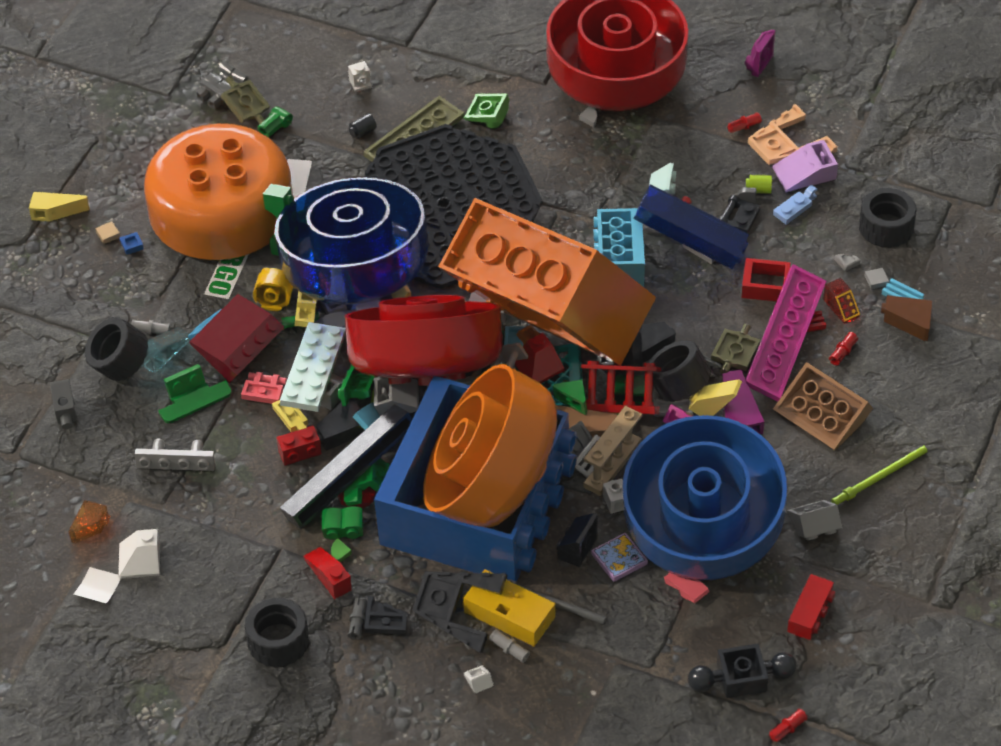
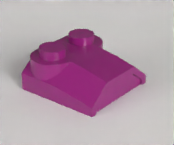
(761, 53)

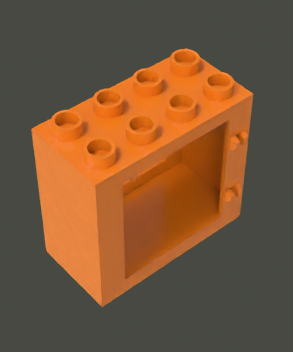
(547, 281)

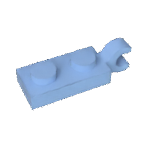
(795, 205)

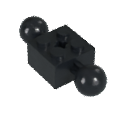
(742, 671)

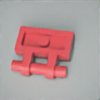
(263, 392)

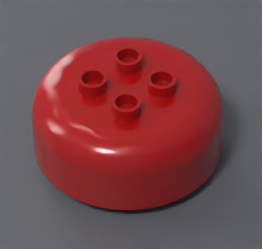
(617, 51)
(424, 338)

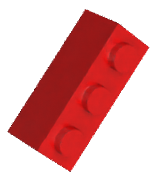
(811, 607)

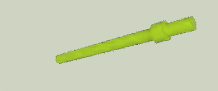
(850, 492)

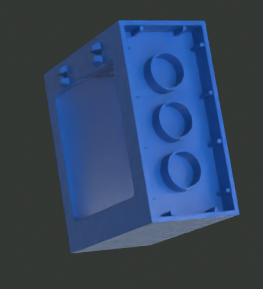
(449, 541)

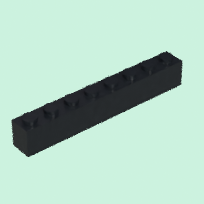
(347, 466)

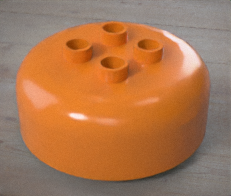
(210, 188)
(491, 448)

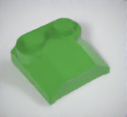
(488, 109)

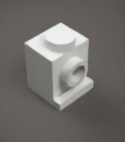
(359, 76)

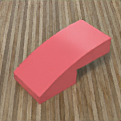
(689, 588)

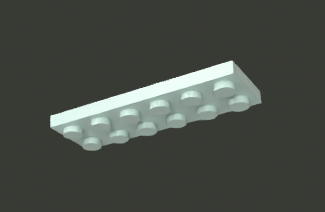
(313, 367)

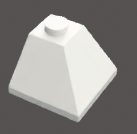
(140, 555)

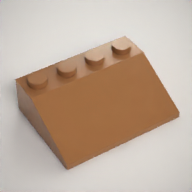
(822, 407)

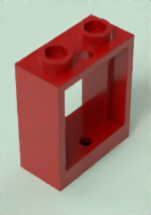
(767, 267)

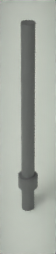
(569, 607)

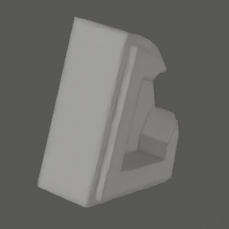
(589, 116)
(847, 262)

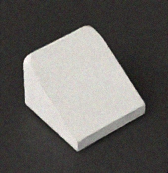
(479, 679)

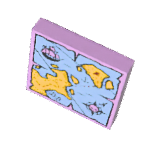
(619, 557)

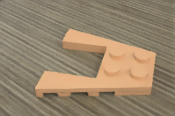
(773, 143)

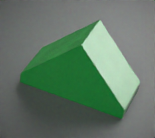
(571, 394)

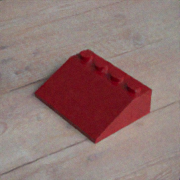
(236, 336)

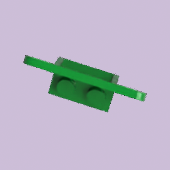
(191, 393)
(371, 477)

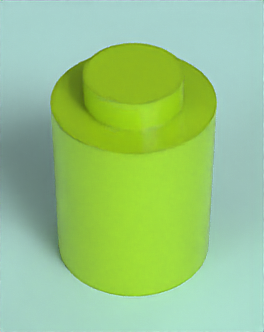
(762, 183)

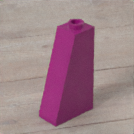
(743, 406)

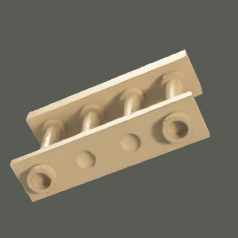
(612, 450)

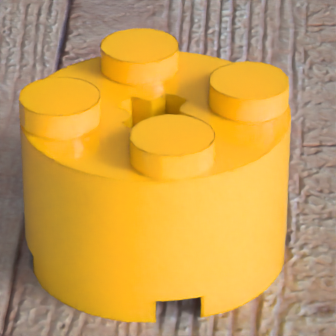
(272, 289)

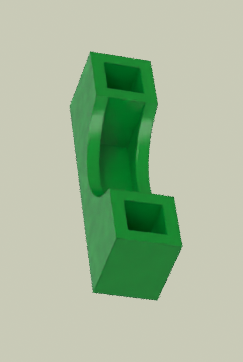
(275, 200)

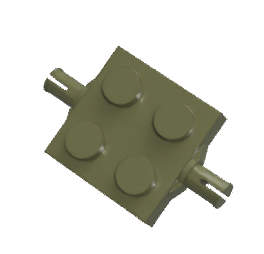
(245, 100)
(735, 349)

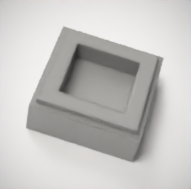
(876, 278)

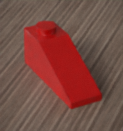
(329, 572)

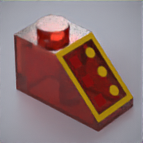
(841, 300)

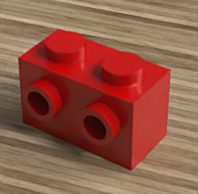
(299, 445)

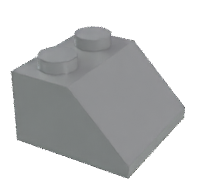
(815, 519)

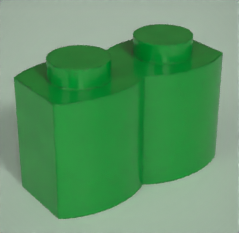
(342, 522)

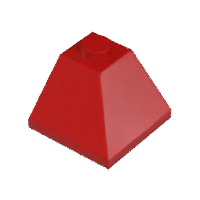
(541, 361)

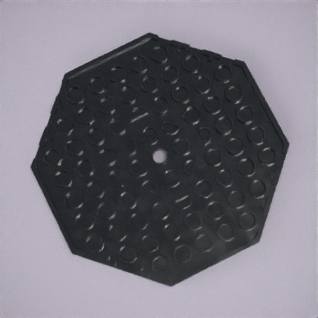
(455, 169)

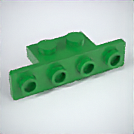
(355, 386)

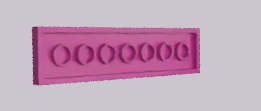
(785, 333)

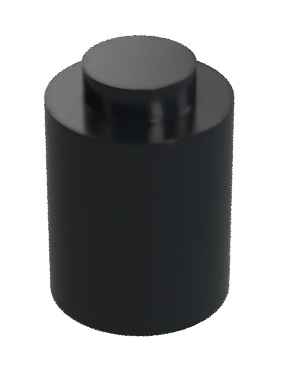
(362, 126)

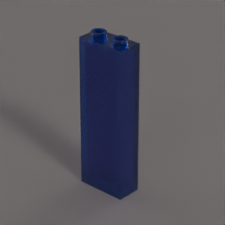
(692, 227)

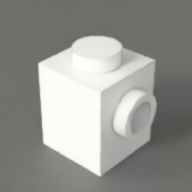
(614, 495)

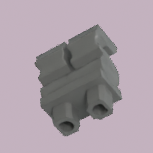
(214, 85)

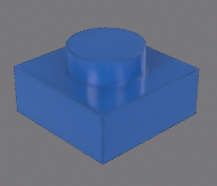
(131, 243)

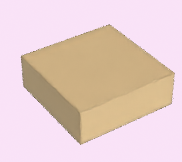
(107, 232)

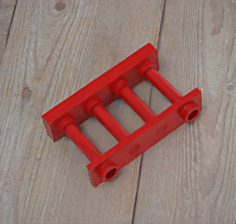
(609, 404)

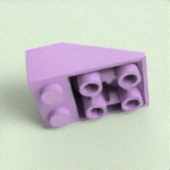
(807, 166)

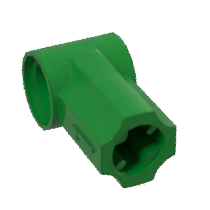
(277, 119)

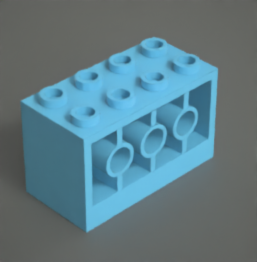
(621, 240)

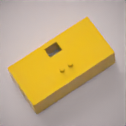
(513, 612)

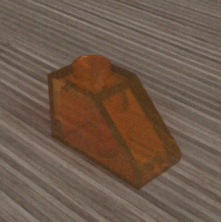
(89, 521)

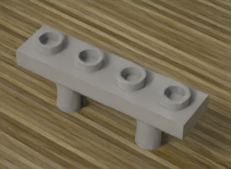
(175, 459)

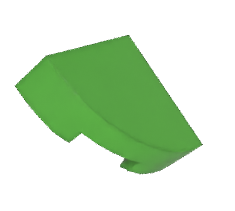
(340, 550)

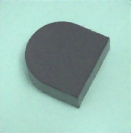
(748, 194)

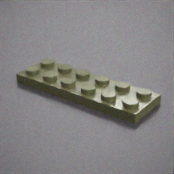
(430, 116)

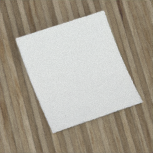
(98, 585)

